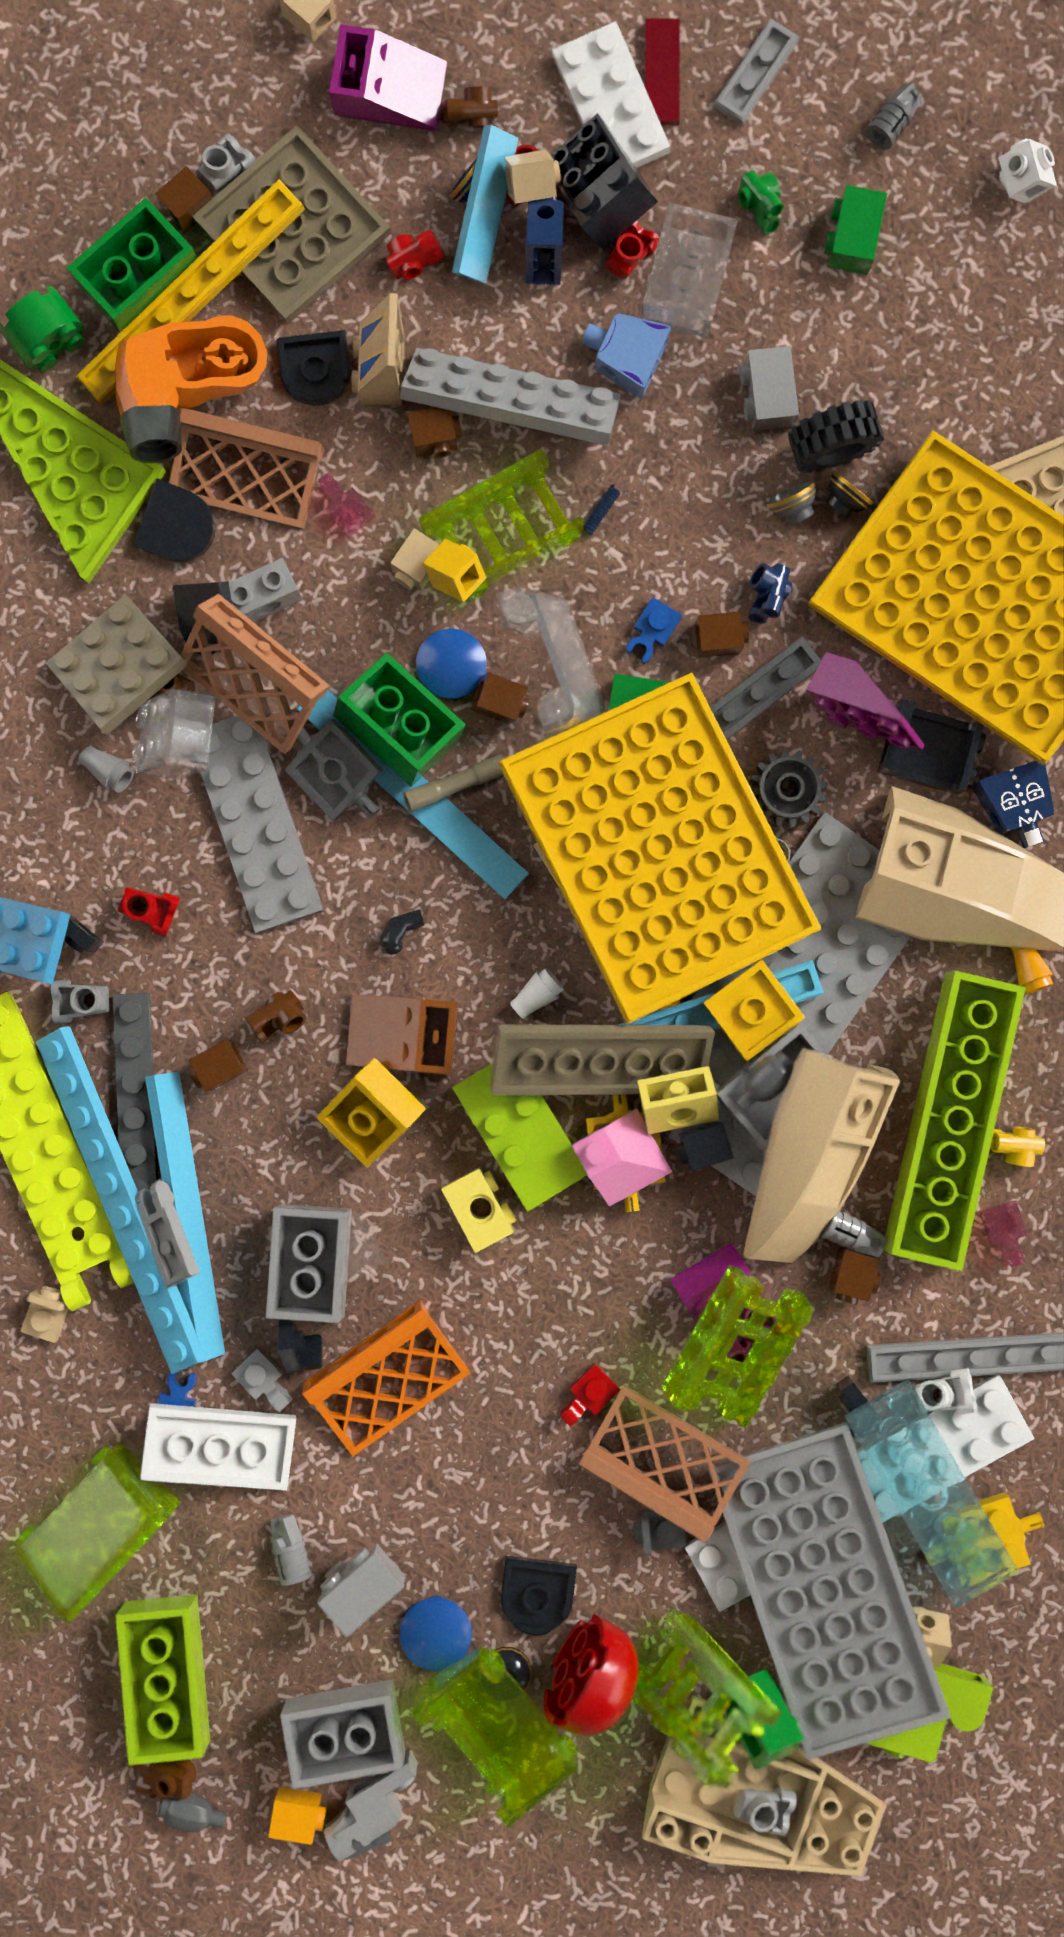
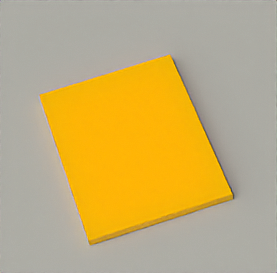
(962, 593)
(659, 847)

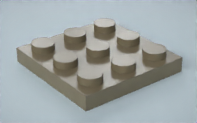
(116, 664)

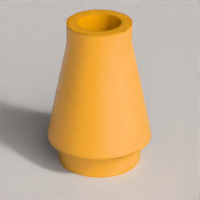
(1031, 970)

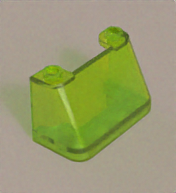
(94, 1531)
(497, 1731)

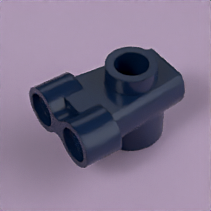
(772, 590)

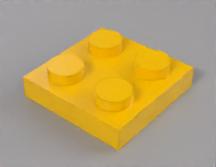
(753, 1010)

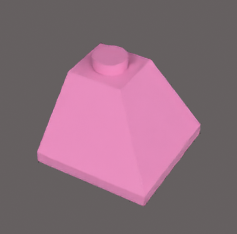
(622, 1157)

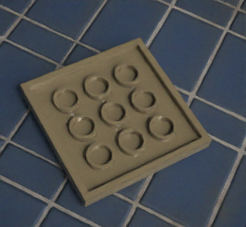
(319, 244)

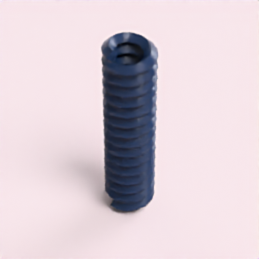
(601, 509)

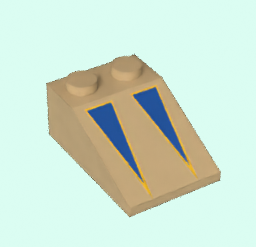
(380, 355)

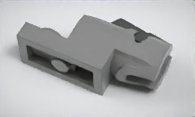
(369, 1812)

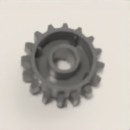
(801, 775)

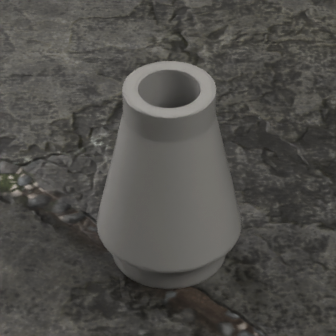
(107, 769)

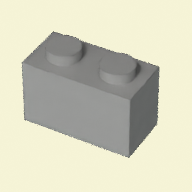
(770, 388)

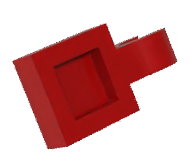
(592, 1391)

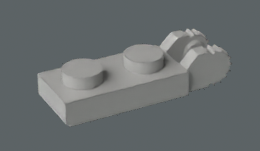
(166, 1234)

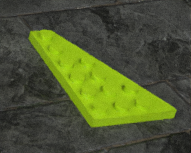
(74, 469)

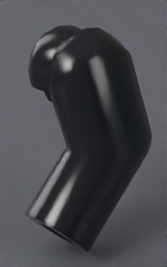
(396, 929)

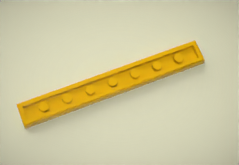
(201, 280)

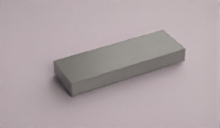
(756, 72)

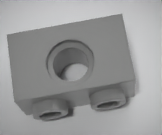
(264, 591)

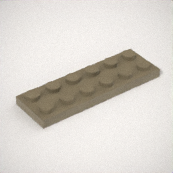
(593, 1057)

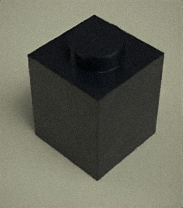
(704, 1146)

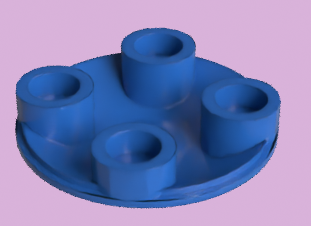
(451, 663)
(435, 1633)

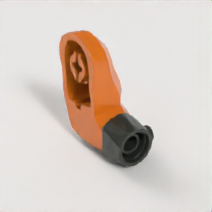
(178, 369)

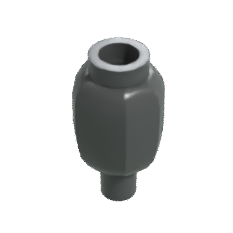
(766, 1080)
(190, 1813)

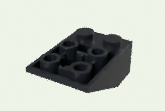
(601, 182)

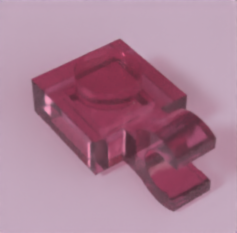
(347, 509)
(1004, 1227)

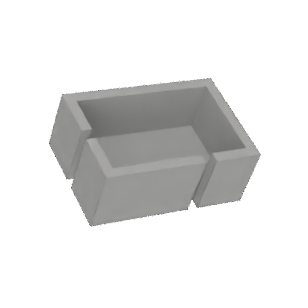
(759, 1117)

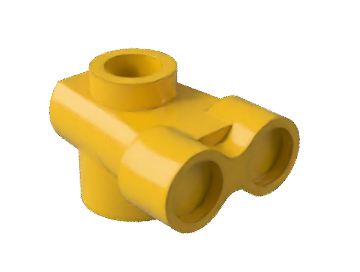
(1018, 1145)

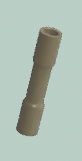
(436, 790)

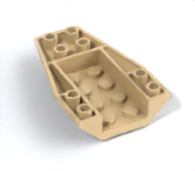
(960, 881)
(815, 1152)
(826, 1832)

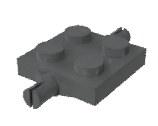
(335, 770)

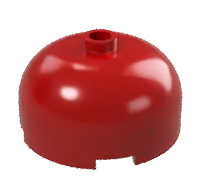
(597, 1690)

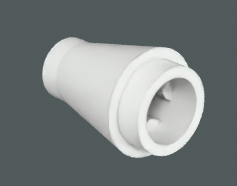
(537, 993)

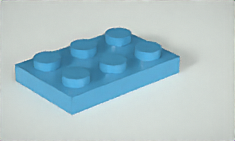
(31, 939)

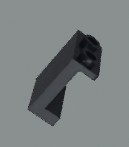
(947, 753)

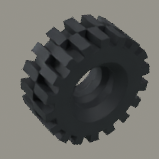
(835, 436)

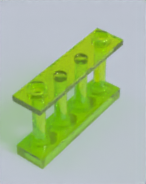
(501, 489)

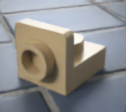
(45, 1314)

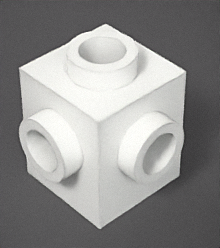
(1027, 170)

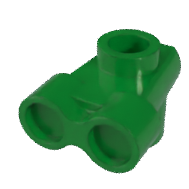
(762, 197)

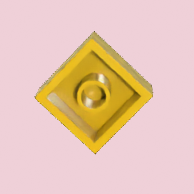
(371, 1112)

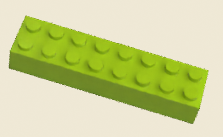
(953, 1119)

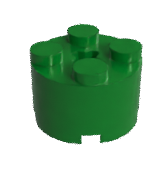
(42, 329)

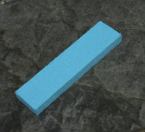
(484, 205)

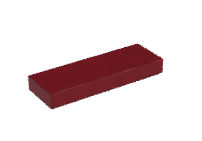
(663, 67)

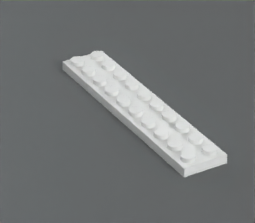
(971, 1439)

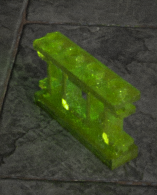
(715, 1336)
(723, 1680)

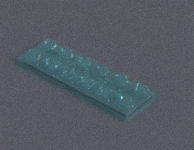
(931, 1493)

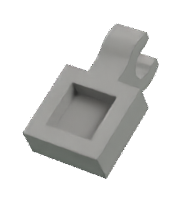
(259, 1376)

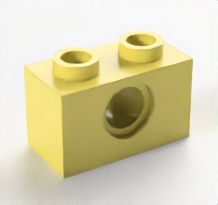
(678, 1100)
(479, 1230)

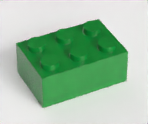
(131, 264)
(398, 719)

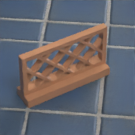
(260, 441)
(261, 656)
(650, 1491)

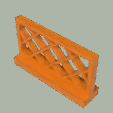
(365, 1355)

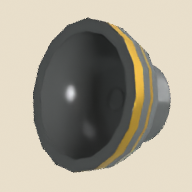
(797, 506)

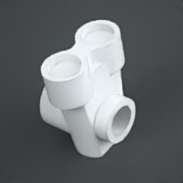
(956, 1393)

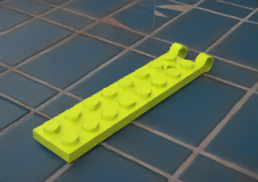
(50, 1165)

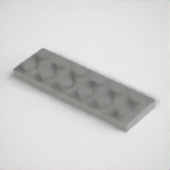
(510, 396)
(258, 827)

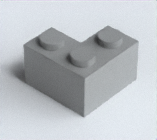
(359, 1588)

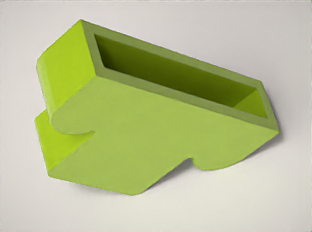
(967, 1701)

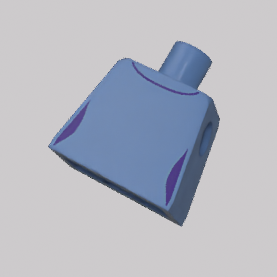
(628, 350)

